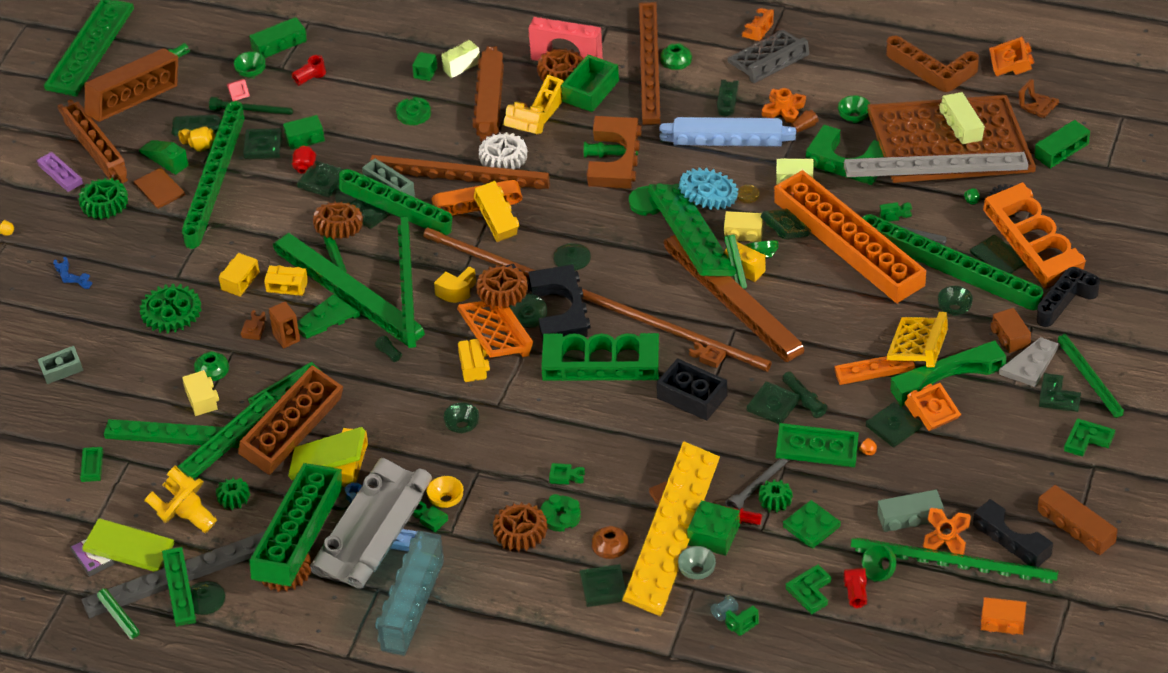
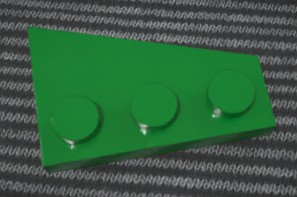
(326, 314)

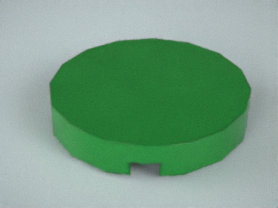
(413, 111)
(642, 202)

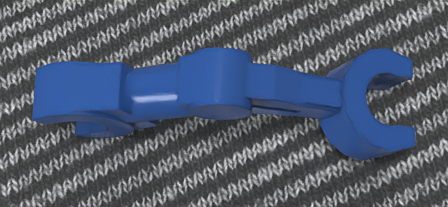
(63, 269)

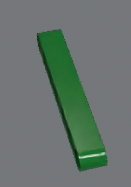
(394, 201)

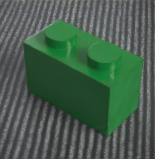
(303, 132)

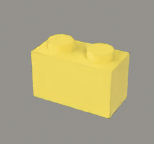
(744, 226)
(200, 392)

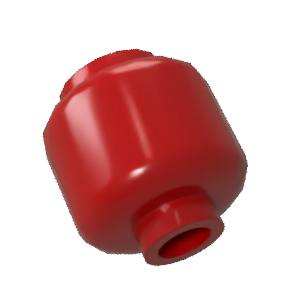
(303, 159)

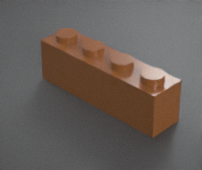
(1077, 520)

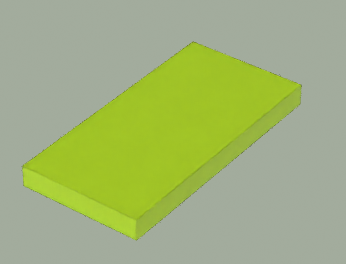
(329, 451)
(127, 545)

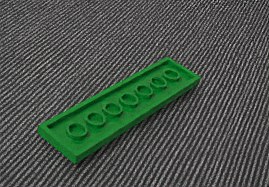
(89, 47)
(691, 231)

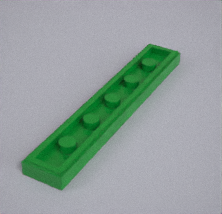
(227, 436)

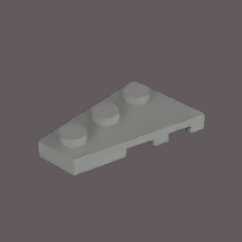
(1031, 362)

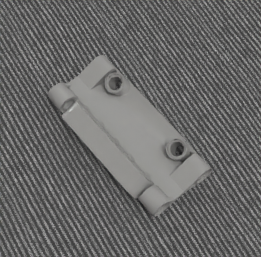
(371, 523)

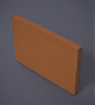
(159, 188)

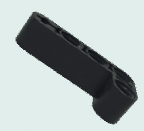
(1071, 283)

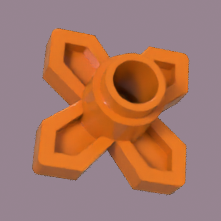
(784, 104)
(940, 522)

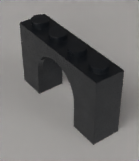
(564, 282)

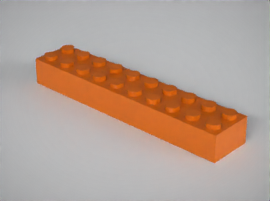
(850, 236)

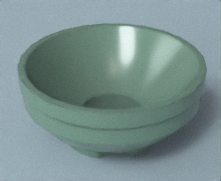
(694, 557)

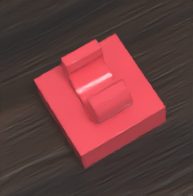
(238, 89)

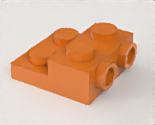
(1012, 57)
(932, 406)

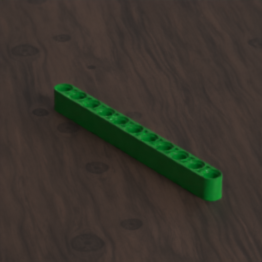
(213, 175)
(960, 265)
(344, 286)

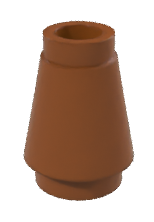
(805, 121)

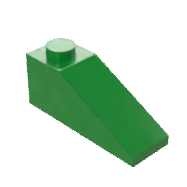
(166, 155)

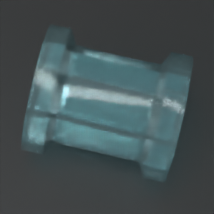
(719, 610)

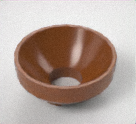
(612, 547)

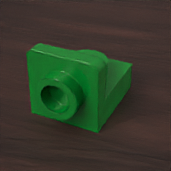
(743, 622)

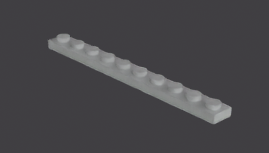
(935, 164)

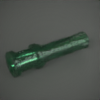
(809, 399)

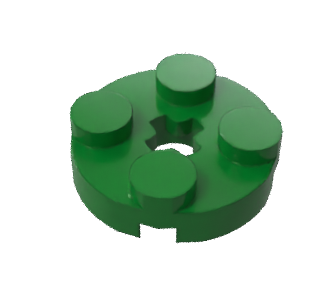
(561, 504)

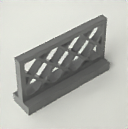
(771, 61)

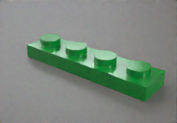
(179, 586)

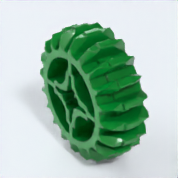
(103, 198)

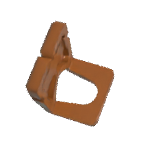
(1043, 103)

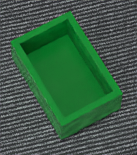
(590, 83)

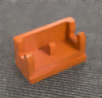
(760, 25)

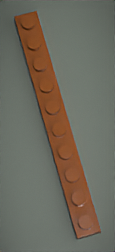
(649, 63)
(465, 172)

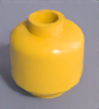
(201, 138)

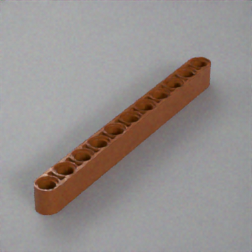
(742, 306)

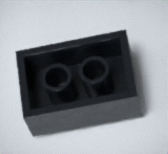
(692, 389)

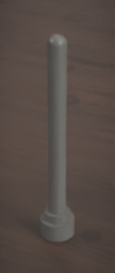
(737, 501)

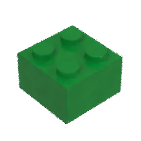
(713, 527)

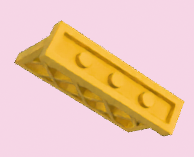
(932, 341)

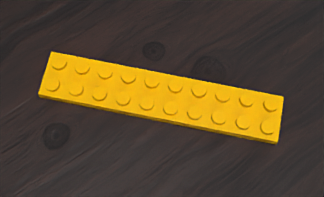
(667, 535)

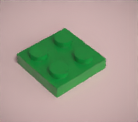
(811, 524)

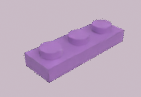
(59, 171)

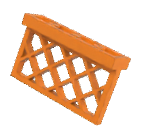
(507, 323)

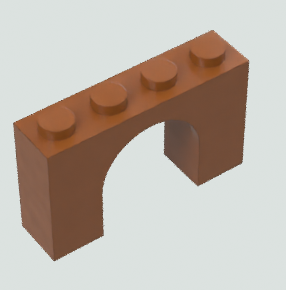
(619, 172)

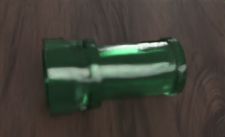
(386, 346)

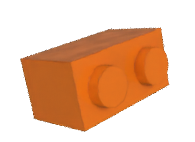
(1003, 616)

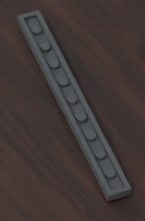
(157, 581)

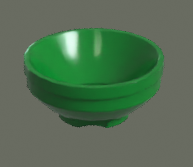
(675, 60)
(249, 61)
(853, 104)
(767, 248)
(215, 369)
(873, 560)

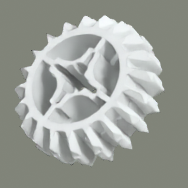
(503, 151)

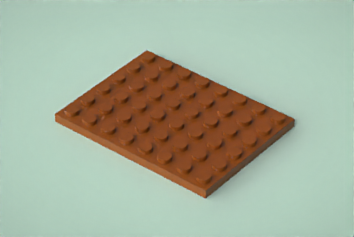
(922, 130)

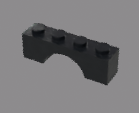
(1031, 548)

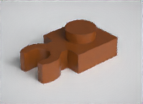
(254, 328)
(710, 355)

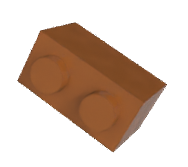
(284, 324)
(1011, 330)

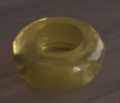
(754, 194)

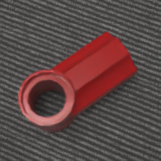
(314, 68)
(856, 586)

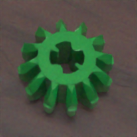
(232, 493)
(775, 495)

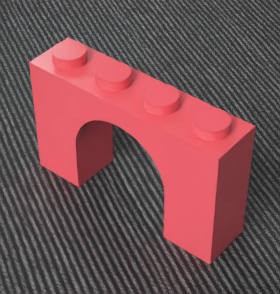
(543, 31)

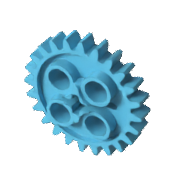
(708, 188)

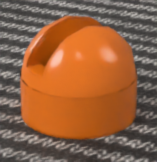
(868, 447)

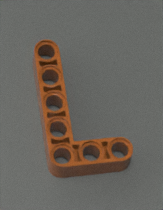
(929, 69)

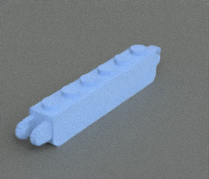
(727, 131)

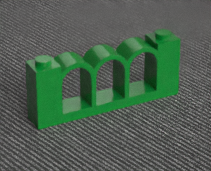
(556, 346)

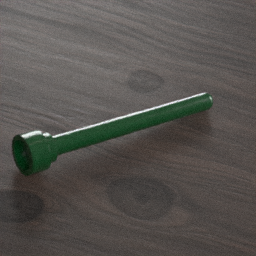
(217, 104)

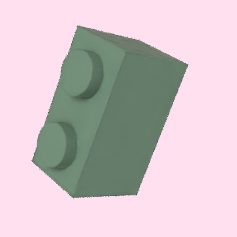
(60, 364)

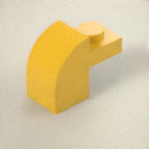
(455, 288)

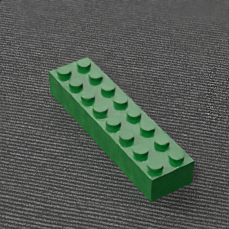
(296, 524)

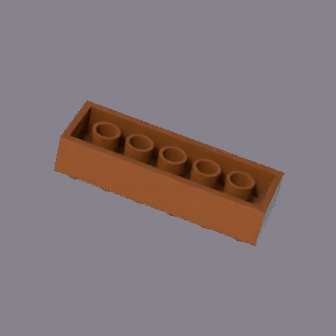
(131, 84)
(290, 420)

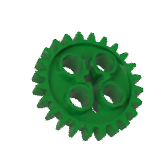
(170, 308)

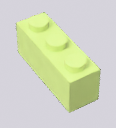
(962, 118)

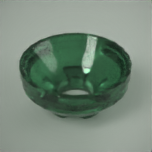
(955, 296)
(461, 413)

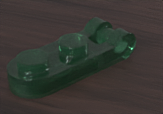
(727, 97)
(194, 122)

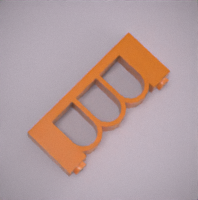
(1020, 199)

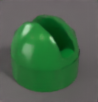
(972, 196)

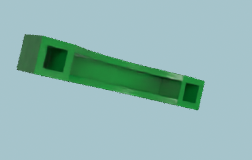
(981, 360)

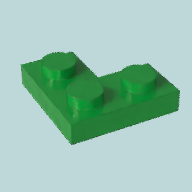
(1085, 433)
(806, 588)

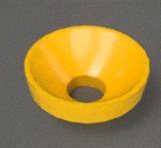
(442, 487)

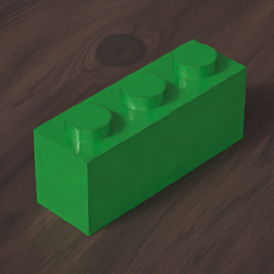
(278, 37)
(1062, 144)

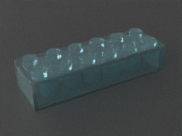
(410, 593)

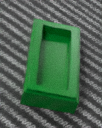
(91, 464)

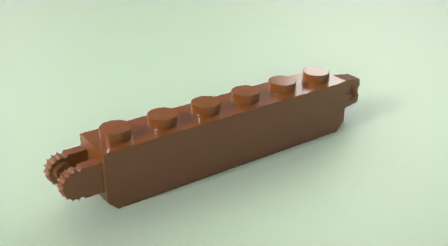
(489, 93)
(94, 141)

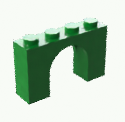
(824, 158)

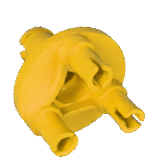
(185, 503)

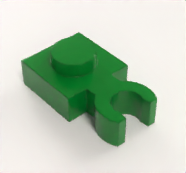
(892, 211)
(564, 473)
(431, 518)

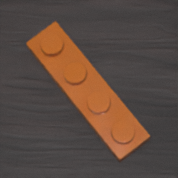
(871, 369)

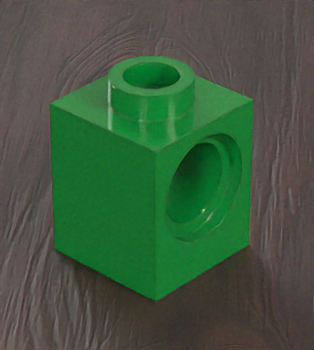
(424, 66)

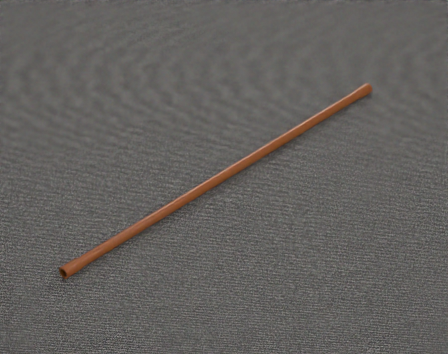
(753, 360)

